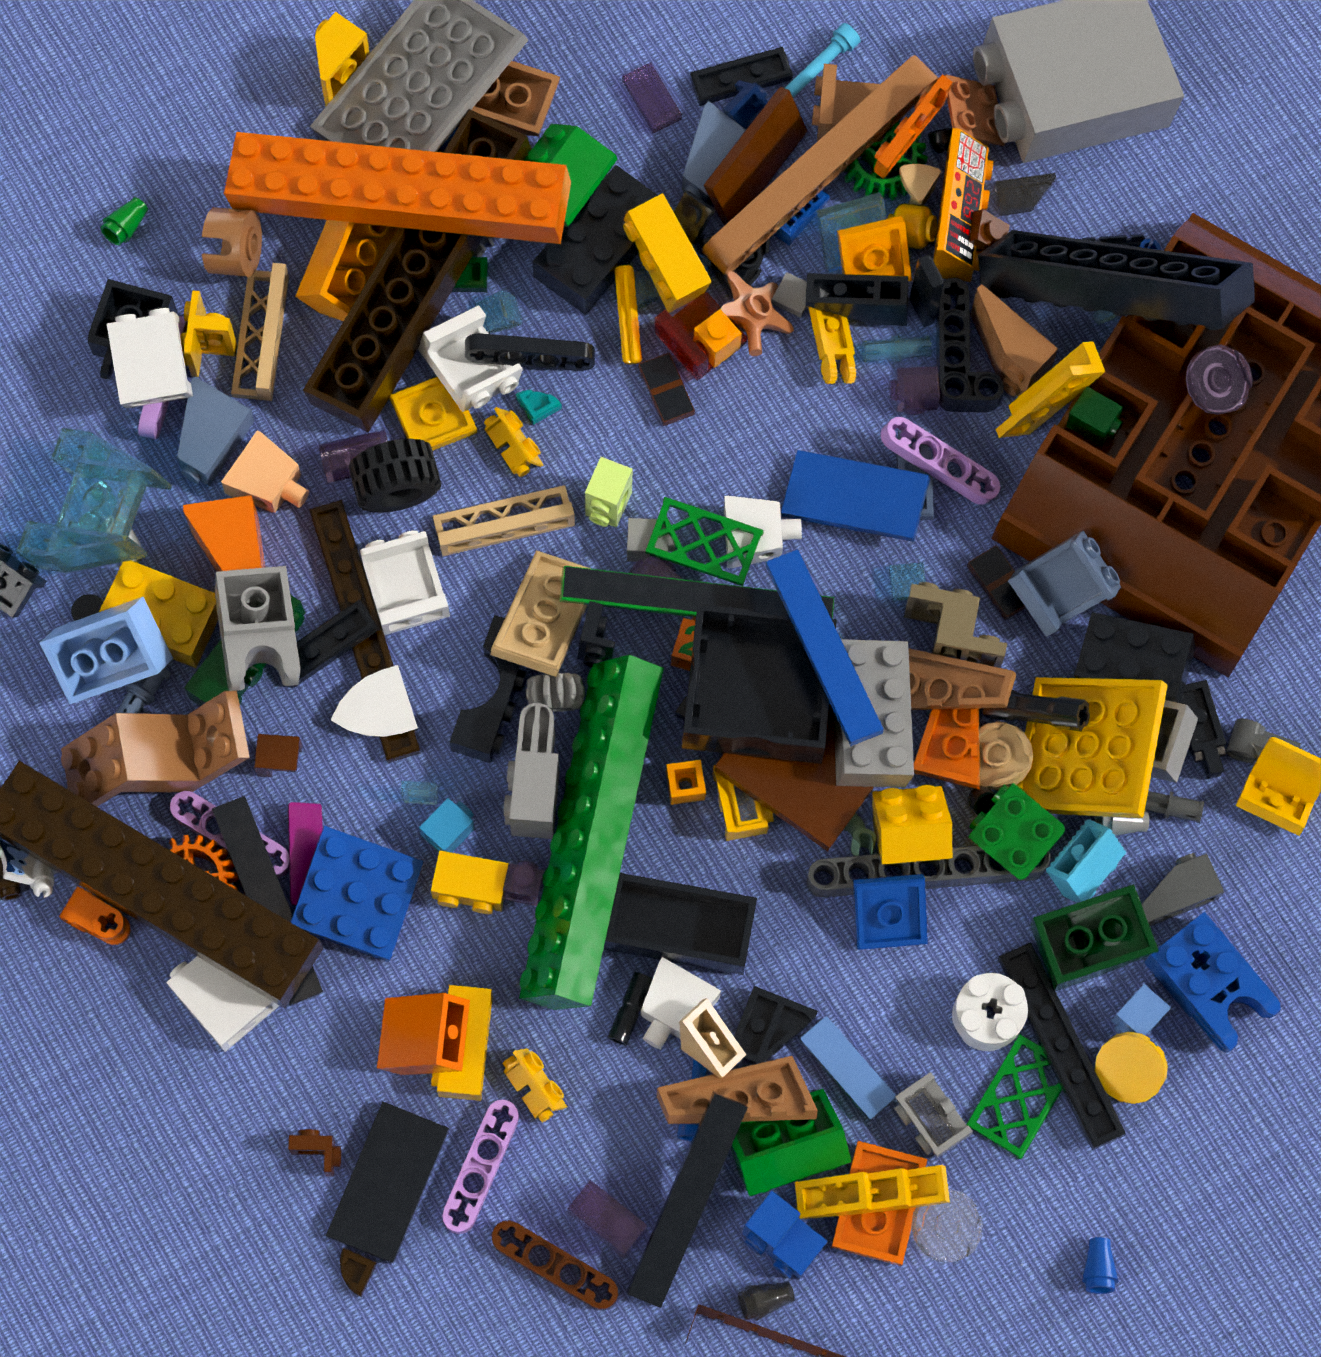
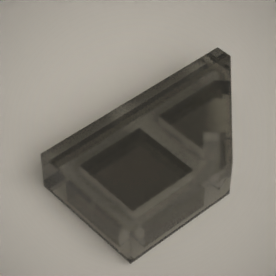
(1022, 193)

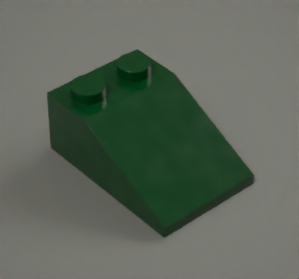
(1093, 937)

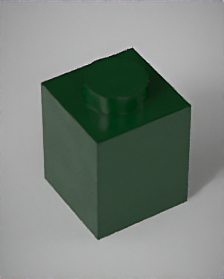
(1095, 417)

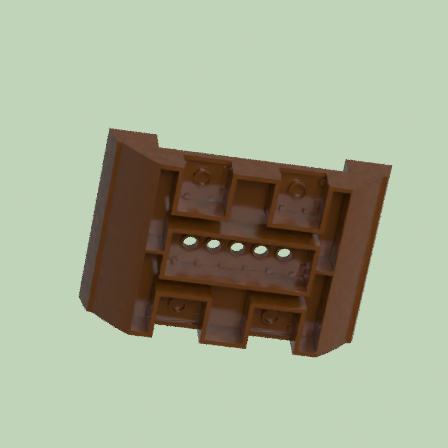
(1229, 544)

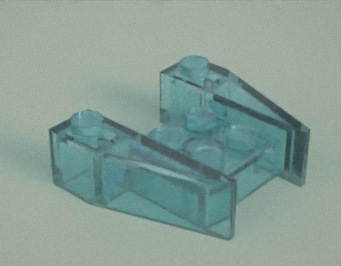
(96, 509)

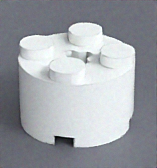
(971, 1018)

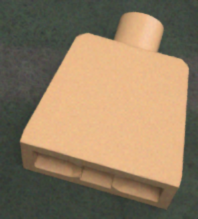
(266, 475)

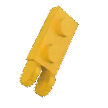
(833, 343)

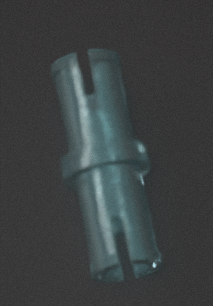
(896, 348)

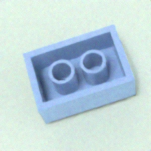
(106, 650)

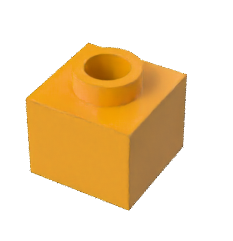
(685, 771)

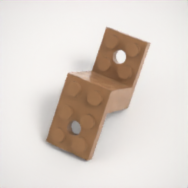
(156, 751)

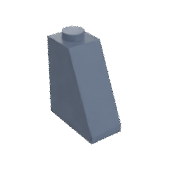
(711, 144)
(210, 431)

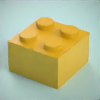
(912, 824)

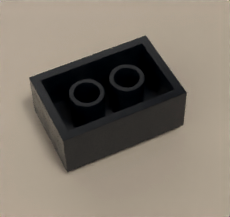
(1136, 651)

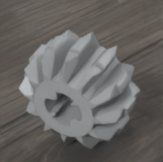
(558, 693)

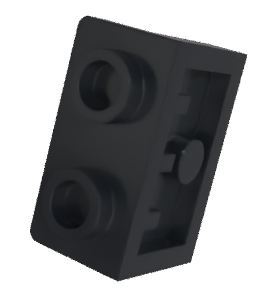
(16, 582)
(592, 645)

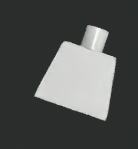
(762, 515)
(670, 998)

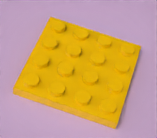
(1107, 763)

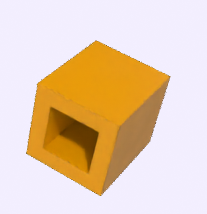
(719, 337)

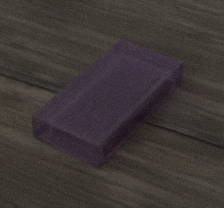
(652, 97)

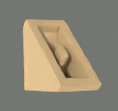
(709, 1040)

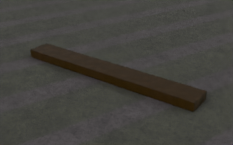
(349, 586)

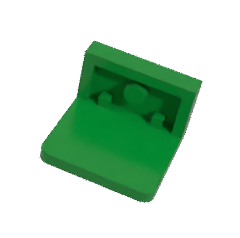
(1016, 831)

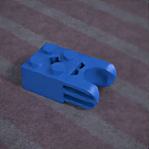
(1210, 991)

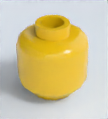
(919, 223)

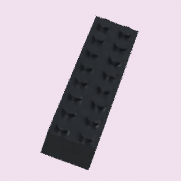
(1118, 278)

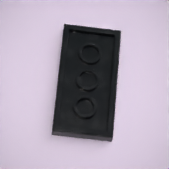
(387, 1182)

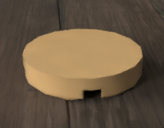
(1004, 755)

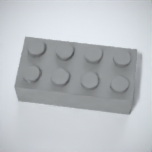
(889, 756)

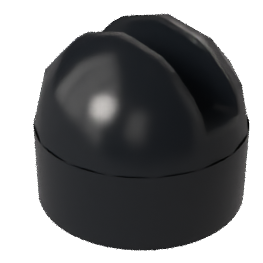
(940, 139)
(981, 800)

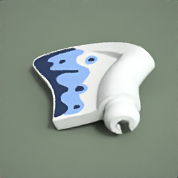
(25, 869)

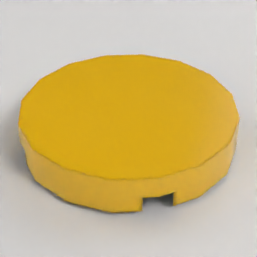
(1131, 1067)

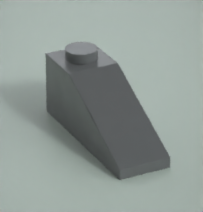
(1183, 889)

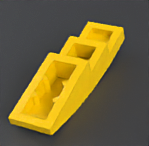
(872, 1192)

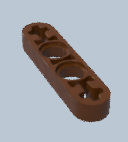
(553, 1267)

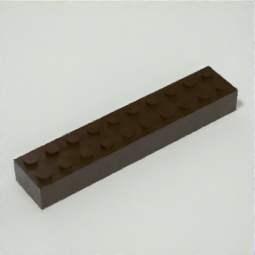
(402, 297)
(155, 885)

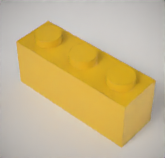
(469, 1082)

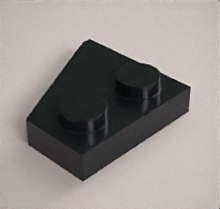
(770, 1024)

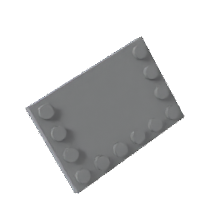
(422, 77)

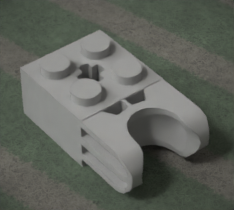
(256, 623)
(533, 776)

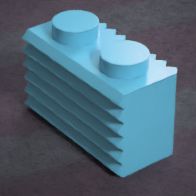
(1086, 861)

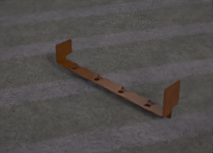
(764, 1332)

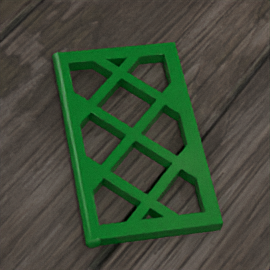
(712, 568)
(990, 1099)

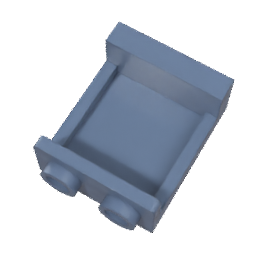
(1065, 582)

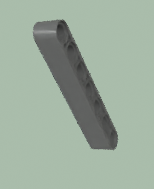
(946, 873)

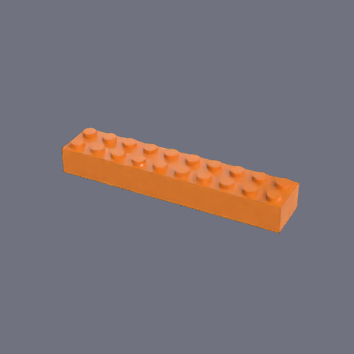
(398, 187)

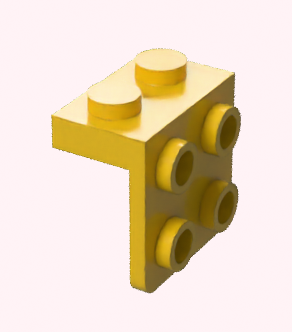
(1282, 785)

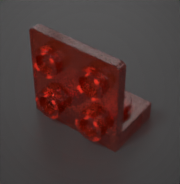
(678, 334)

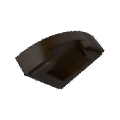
(356, 1271)

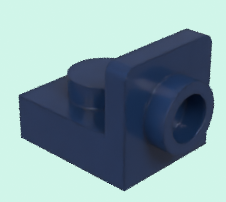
(746, 103)

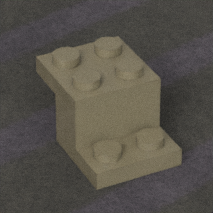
(955, 620)

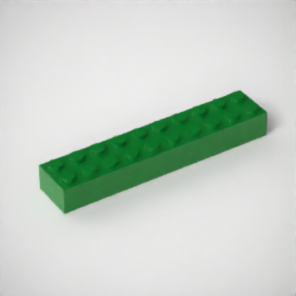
(591, 834)

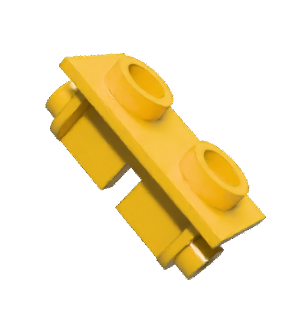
(522, 450)
(528, 1071)

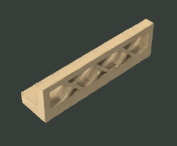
(266, 364)
(504, 528)

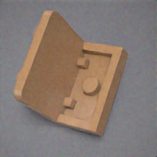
(836, 99)

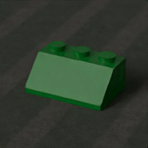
(584, 157)
(789, 1150)

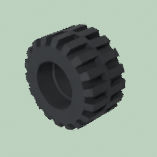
(394, 475)

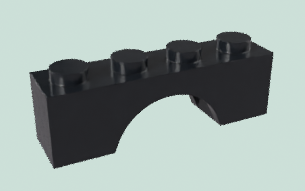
(480, 728)

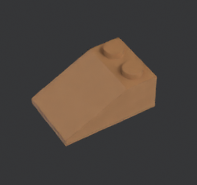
(519, 98)
(1012, 344)

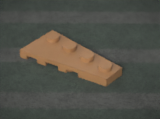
(769, 1090)

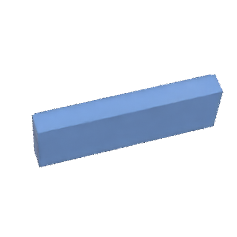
(847, 1068)

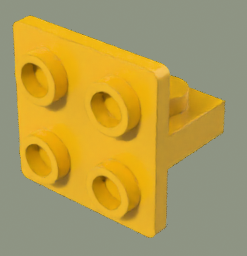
(205, 334)

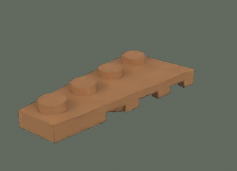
(956, 683)

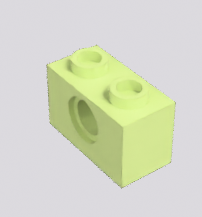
(608, 492)

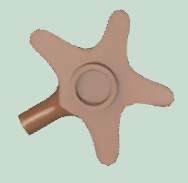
(754, 311)

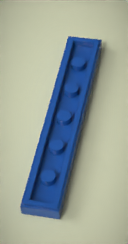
(824, 648)

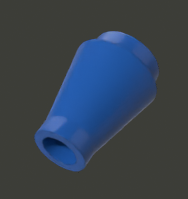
(1100, 1268)

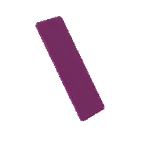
(304, 832)

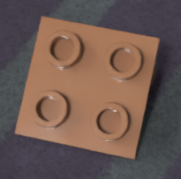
(973, 109)

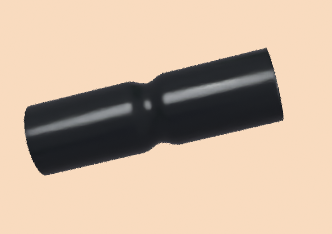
(628, 1012)

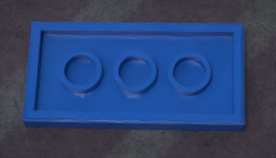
(855, 495)

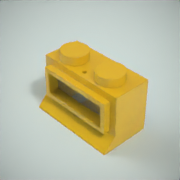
(741, 813)

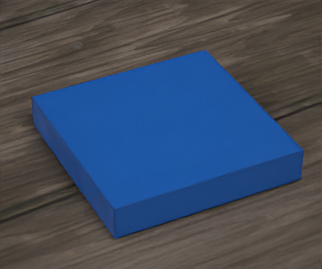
(890, 911)

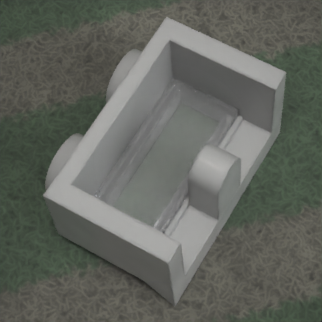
(932, 1116)

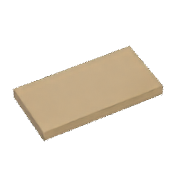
(537, 623)

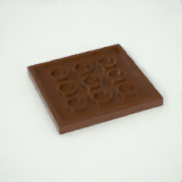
(799, 791)

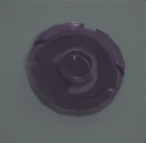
(1219, 379)

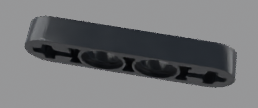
(529, 352)

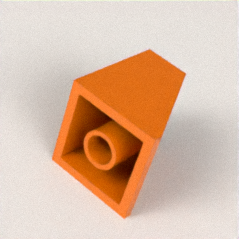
(227, 532)

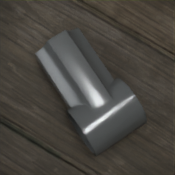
(1249, 740)

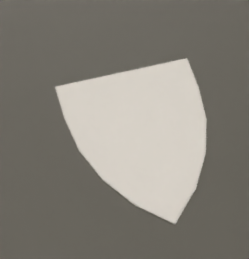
(377, 706)

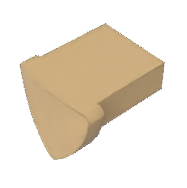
(919, 181)

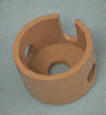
(240, 241)

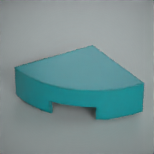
(538, 404)

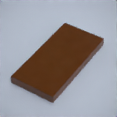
(756, 156)

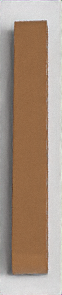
(819, 165)

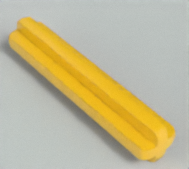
(628, 314)

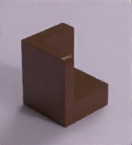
(276, 754)

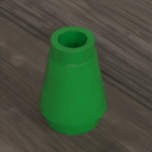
(123, 222)

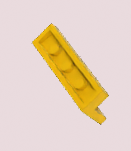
(1053, 391)

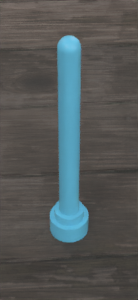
(843, 40)

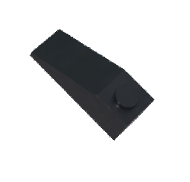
(860, 297)

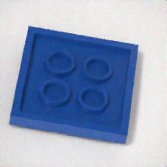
(356, 893)

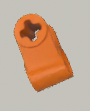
(92, 914)

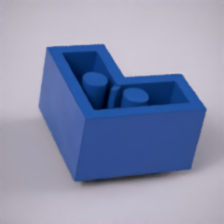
(783, 1236)

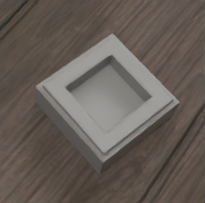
(791, 295)

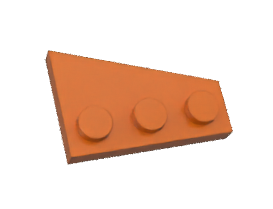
(912, 127)
(951, 747)

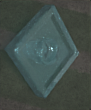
(843, 216)

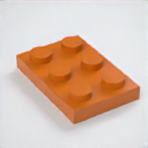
(882, 1233)

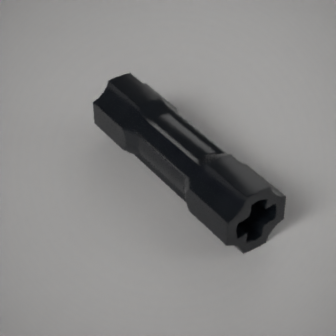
(1058, 712)

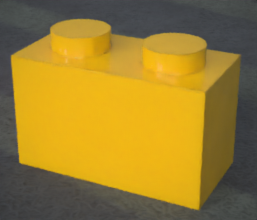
(469, 882)

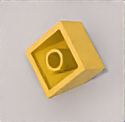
(339, 52)

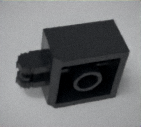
(120, 300)

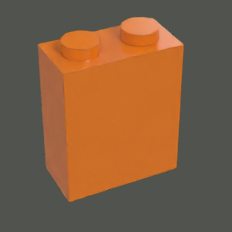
(423, 1034)

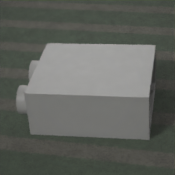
(1077, 75)

